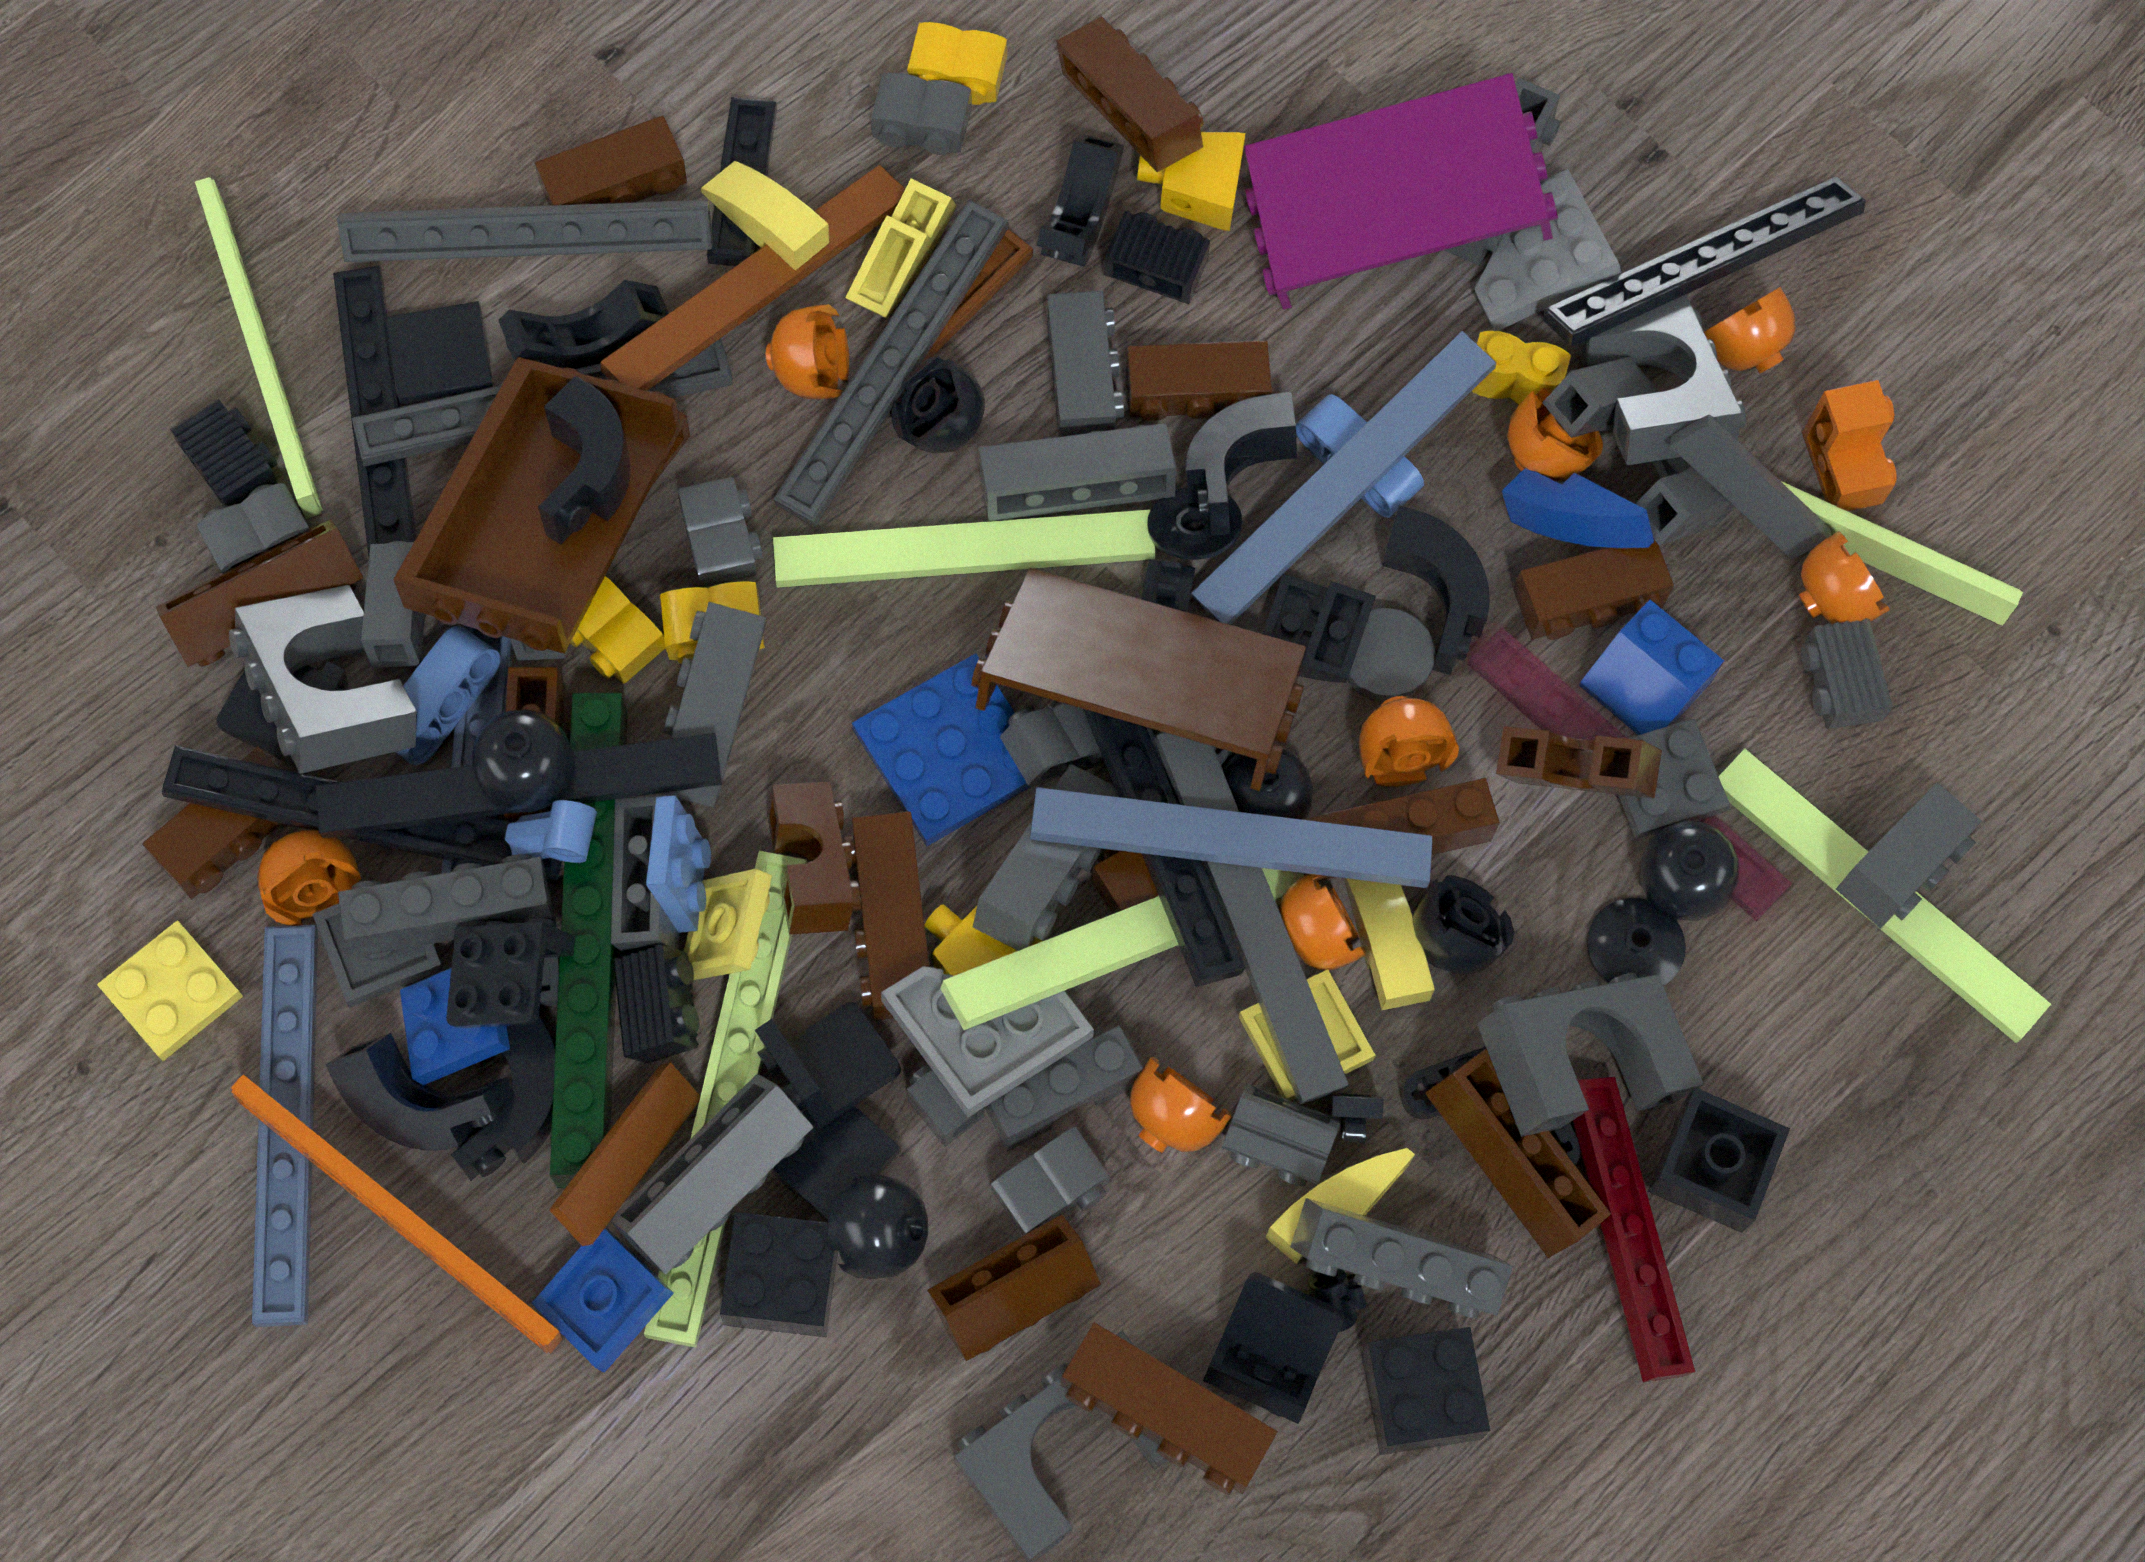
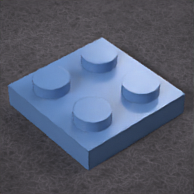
(677, 864)

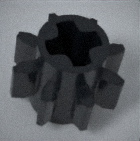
(1339, 1292)

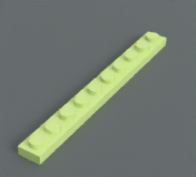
(732, 1063)

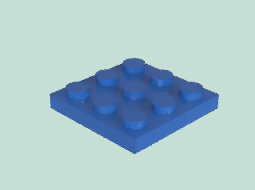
(943, 752)

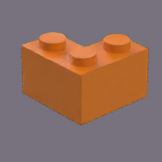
(1847, 445)

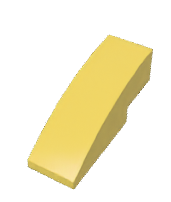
(768, 213)
(901, 248)
(1390, 943)
(1352, 1189)

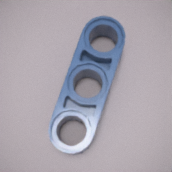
(1330, 427)
(447, 687)

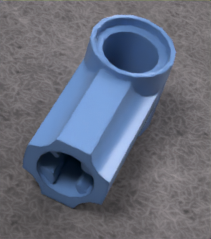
(554, 834)

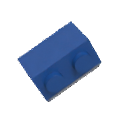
(1651, 671)

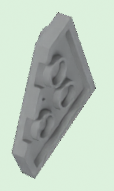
(1537, 273)
(989, 1057)

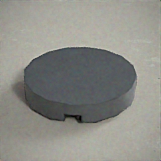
(1392, 656)

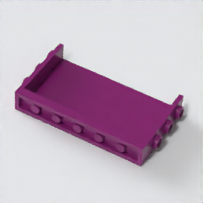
(1396, 185)

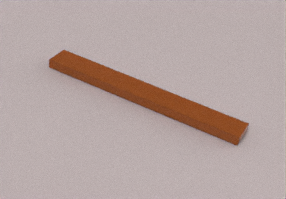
(748, 288)

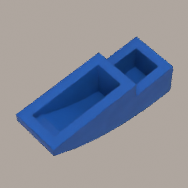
(1576, 512)

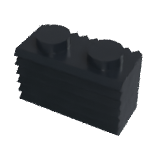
(1157, 256)
(223, 452)
(656, 1003)

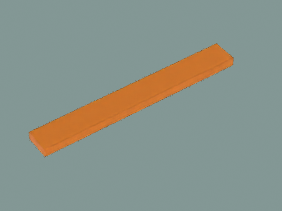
(396, 1215)

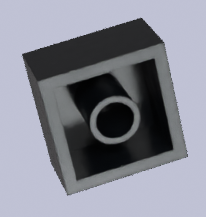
(1719, 1160)
(779, 1275)
(1425, 1390)

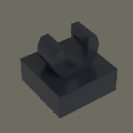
(1168, 584)
(1355, 1110)

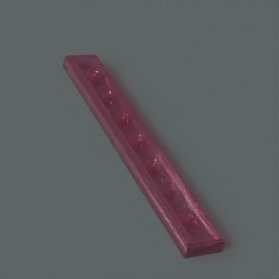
(1562, 711)

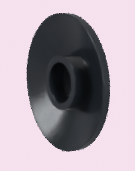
(1181, 533)
(1612, 946)

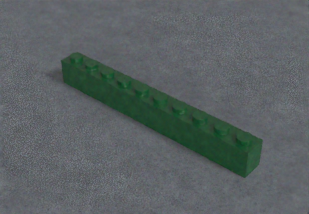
(587, 978)

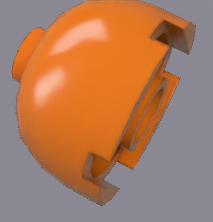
(1755, 334)
(809, 353)
(1544, 445)
(1839, 584)
(1405, 741)
(304, 875)
(1319, 925)
(1174, 1110)

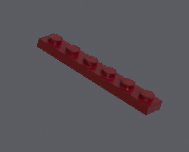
(1631, 1234)

